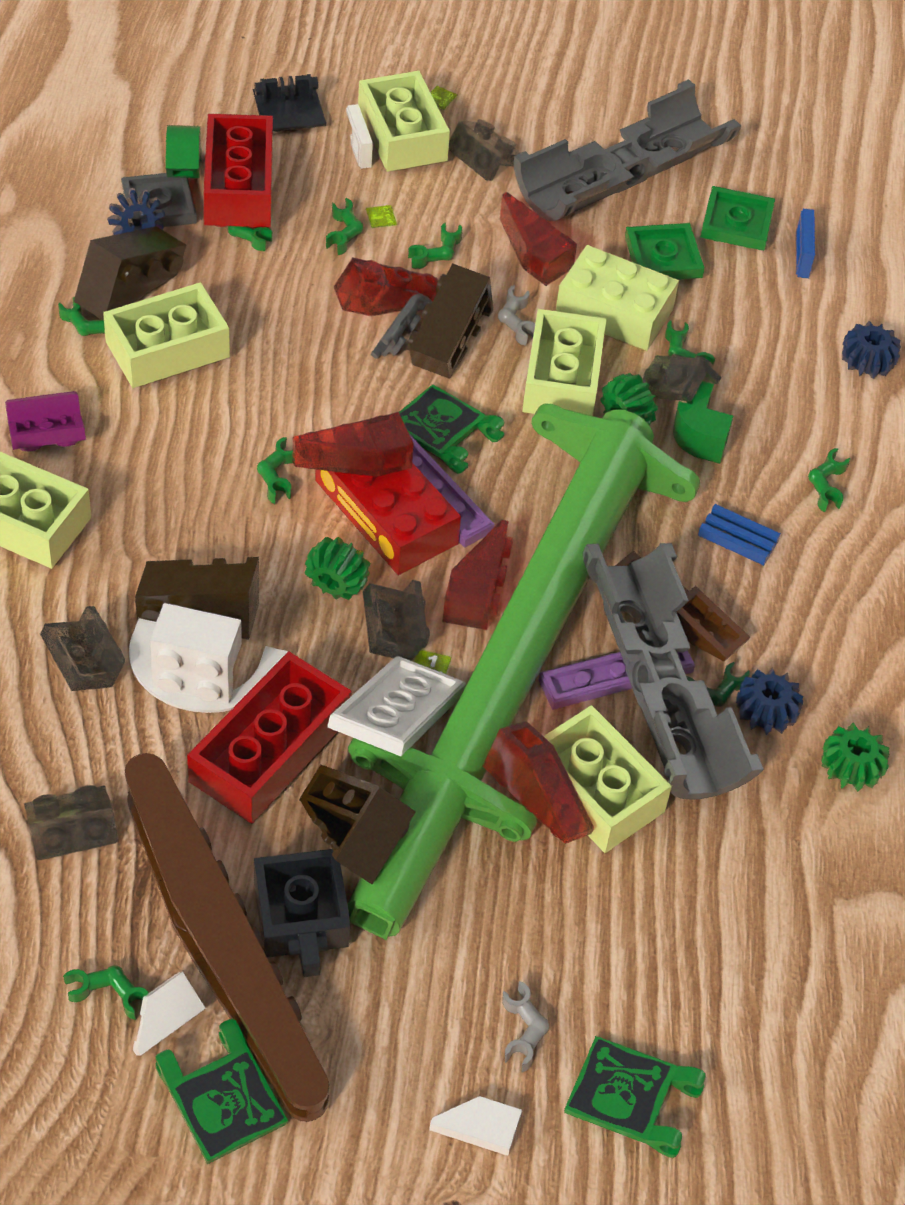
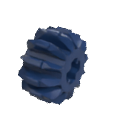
(128, 206)
(871, 349)
(769, 701)

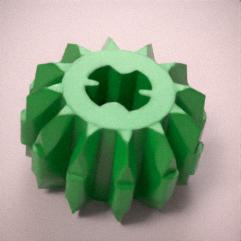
(629, 394)
(337, 568)
(855, 757)

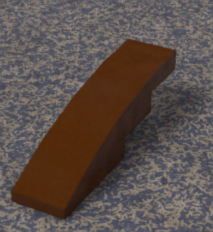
(705, 622)

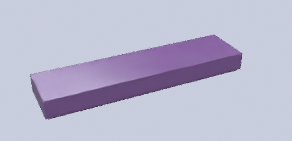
(474, 521)
(592, 679)

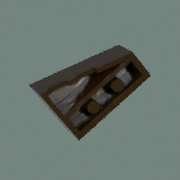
(127, 268)
(451, 320)
(212, 588)
(356, 819)

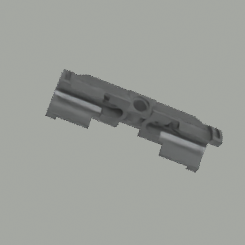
(600, 172)
(714, 744)

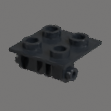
(290, 105)

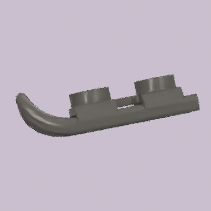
(405, 321)

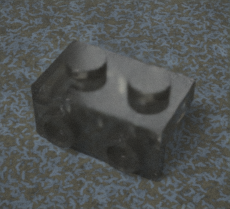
(482, 147)
(678, 376)
(396, 620)
(84, 651)
(71, 822)

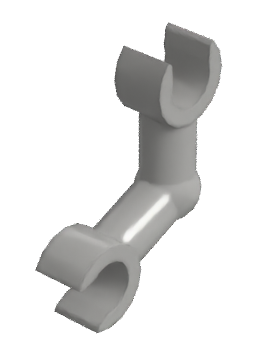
(508, 316)
(537, 1025)

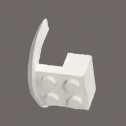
(191, 659)

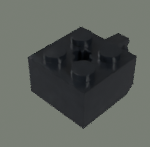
(301, 906)

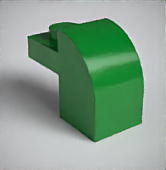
(183, 151)
(700, 429)

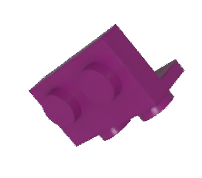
(45, 421)

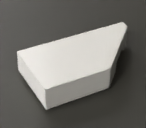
(360, 137)
(166, 1011)
(480, 1123)

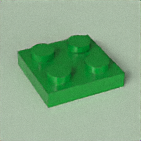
(737, 218)
(666, 249)

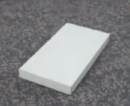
(397, 705)

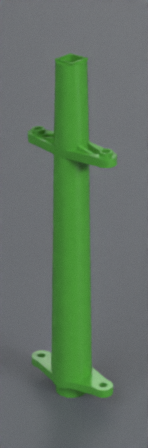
(447, 785)

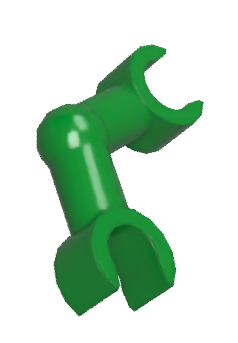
(353, 228)
(256, 236)
(421, 255)
(82, 325)
(676, 341)
(267, 467)
(818, 478)
(112, 976)

